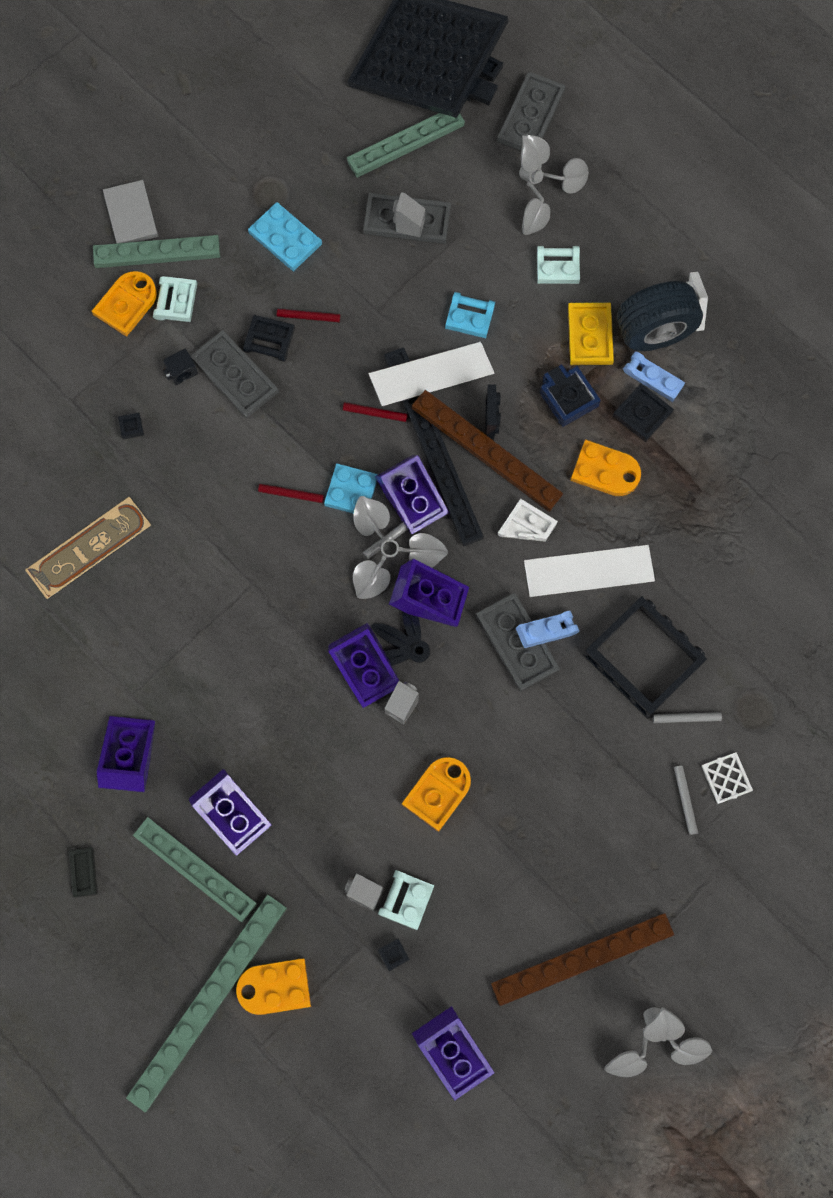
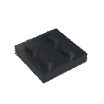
(643, 412)
(492, 414)

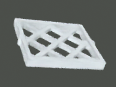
(712, 784)

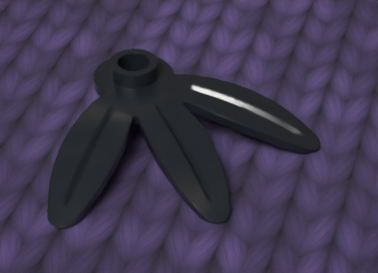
(406, 643)

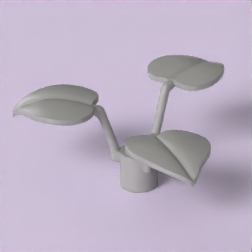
(533, 154)
(371, 578)
(660, 1026)

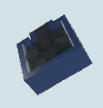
(568, 394)

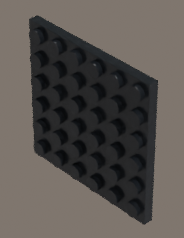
(428, 53)

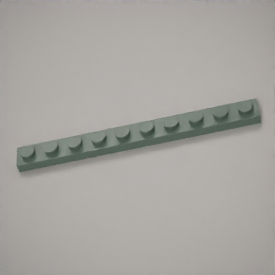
(206, 1004)

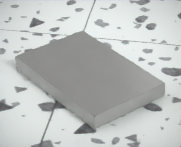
(130, 212)

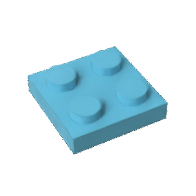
(347, 487)

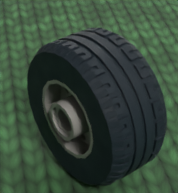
(659, 316)

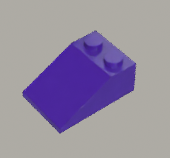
(412, 493)
(428, 594)
(364, 665)
(126, 754)
(229, 812)
(452, 1053)

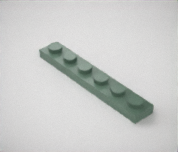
(403, 143)
(156, 251)
(195, 869)

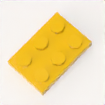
(590, 334)

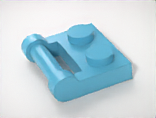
(468, 321)

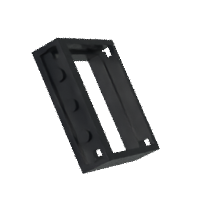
(619, 681)

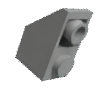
(408, 216)
(402, 702)
(363, 891)

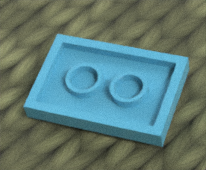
(285, 236)

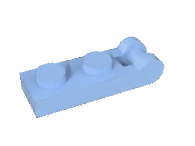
(654, 377)
(546, 629)

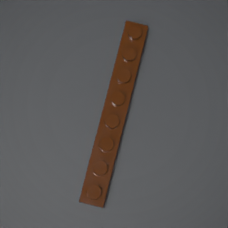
(487, 450)
(582, 959)

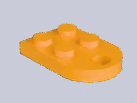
(125, 303)
(604, 469)
(437, 793)
(277, 987)

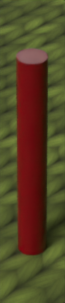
(308, 315)
(376, 412)
(291, 493)

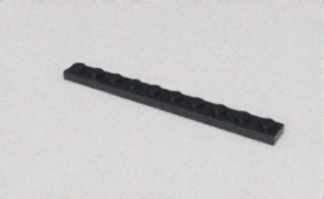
(441, 465)

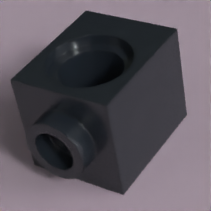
(179, 367)

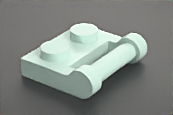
(558, 271)
(181, 302)
(413, 903)

